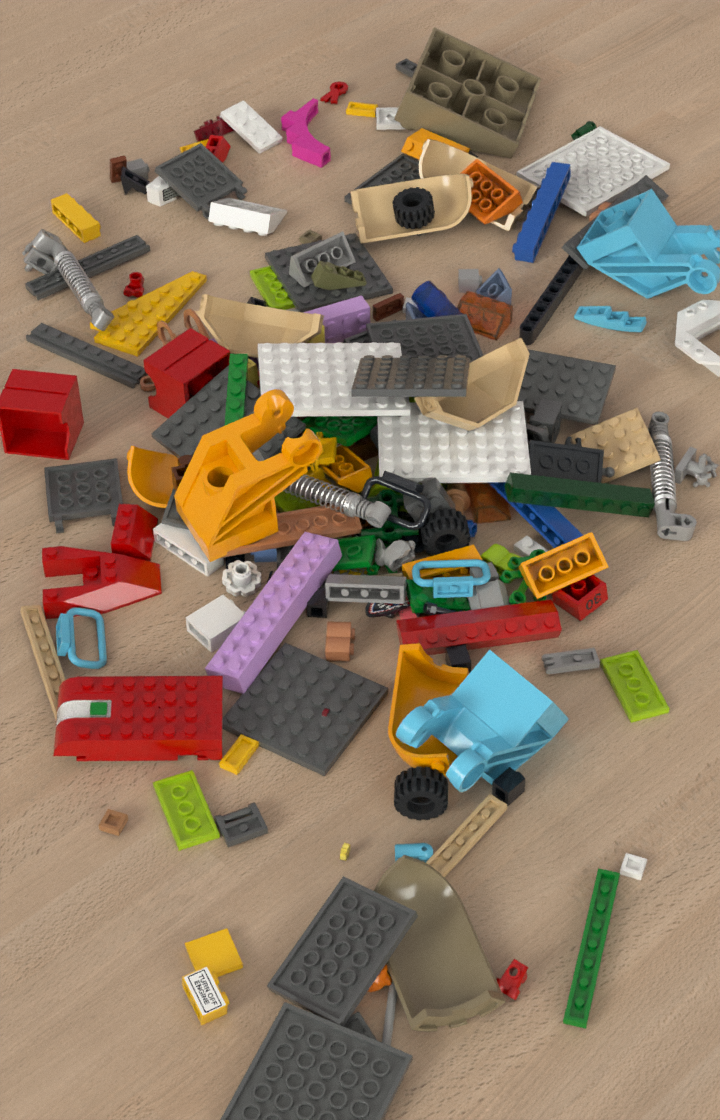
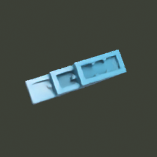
(604, 317)

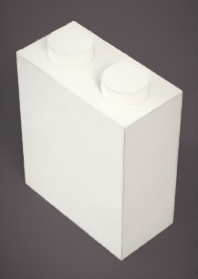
(214, 622)

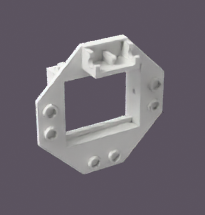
(695, 324)

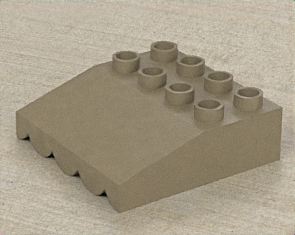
(468, 96)

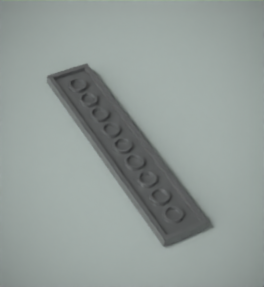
(641, 186)

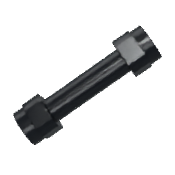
(432, 609)

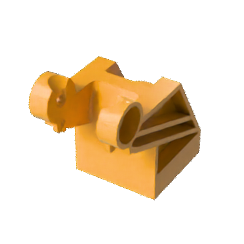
(231, 494)

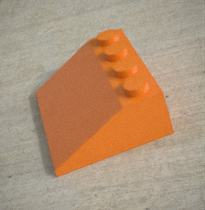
(490, 193)

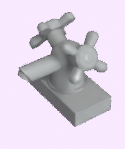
(38, 260)
(697, 469)

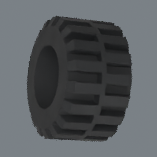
(413, 208)
(445, 531)
(421, 793)

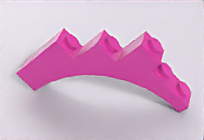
(302, 142)

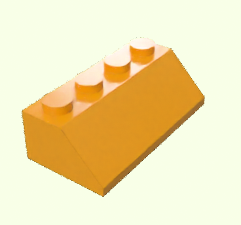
(414, 143)
(348, 470)
(563, 566)

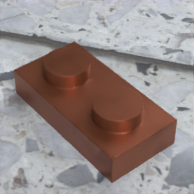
(115, 168)
(388, 307)

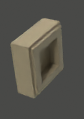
(309, 237)

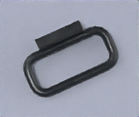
(405, 487)

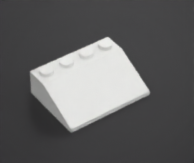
(246, 215)

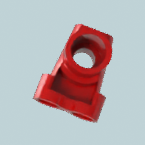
(135, 286)
(510, 984)

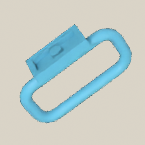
(451, 586)
(66, 638)

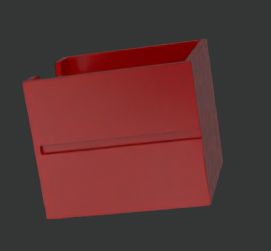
(183, 370)
(40, 414)

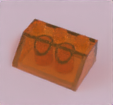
(486, 315)
(487, 503)

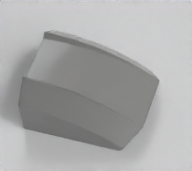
(489, 595)

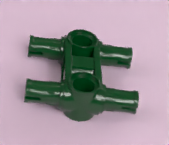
(393, 501)

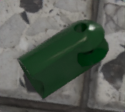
(586, 128)

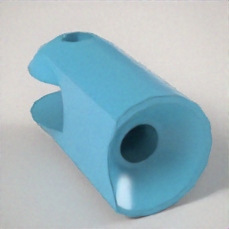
(419, 851)

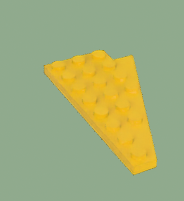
(137, 321)

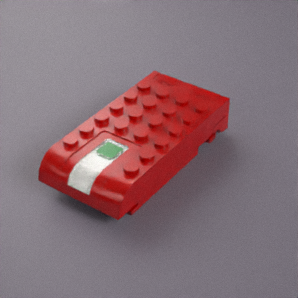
(140, 718)

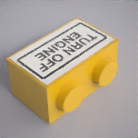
(205, 994)

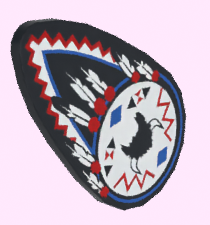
(385, 609)

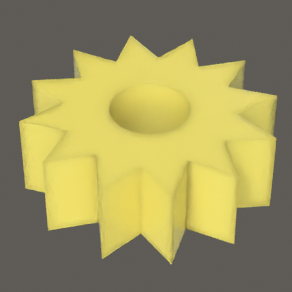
(345, 850)

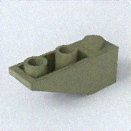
(335, 277)

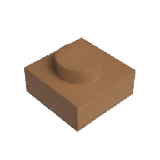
(113, 822)

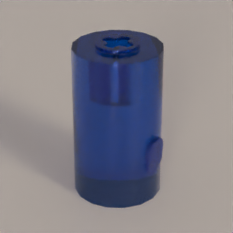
(433, 301)

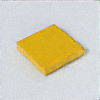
(215, 951)

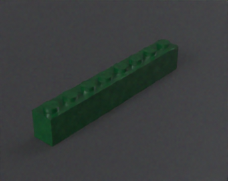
(579, 495)

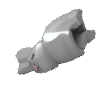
(395, 554)

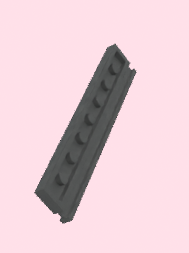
(92, 265)
(86, 355)

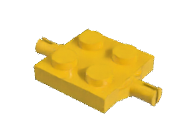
(328, 452)

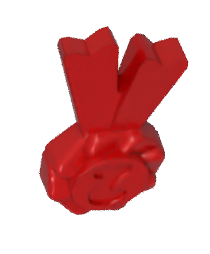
(336, 89)

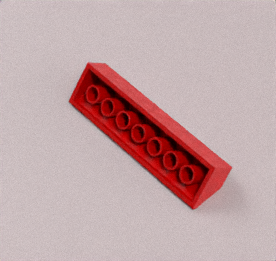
(482, 627)

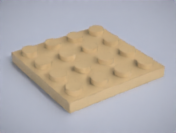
(624, 443)

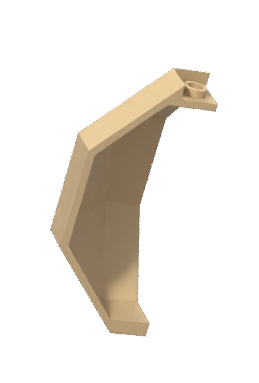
(245, 325)
(491, 389)

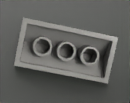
(332, 250)

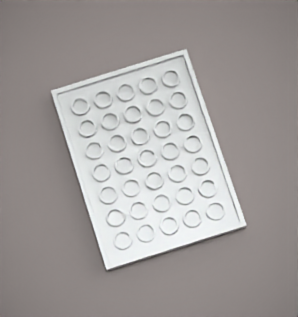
(600, 169)
(322, 375)
(429, 448)

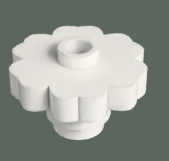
(241, 578)

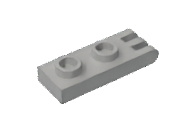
(570, 661)

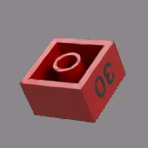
(581, 597)

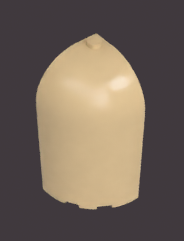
(444, 159)
(376, 214)

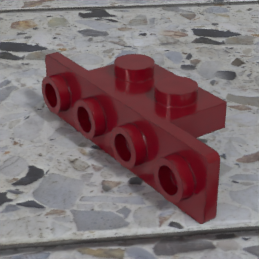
(216, 127)

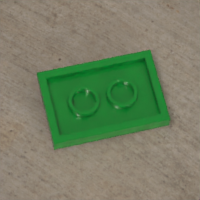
(356, 552)
(419, 595)

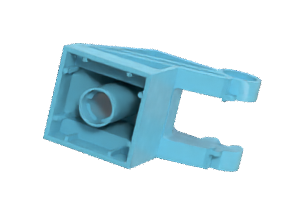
(647, 249)
(487, 722)

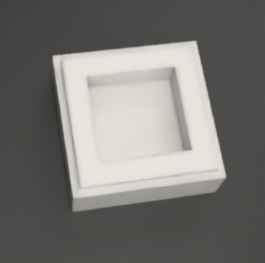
(633, 866)

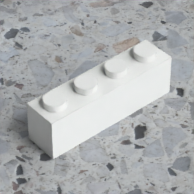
(184, 546)

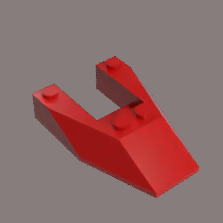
(108, 580)

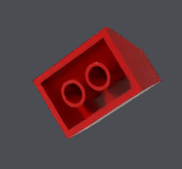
(134, 532)

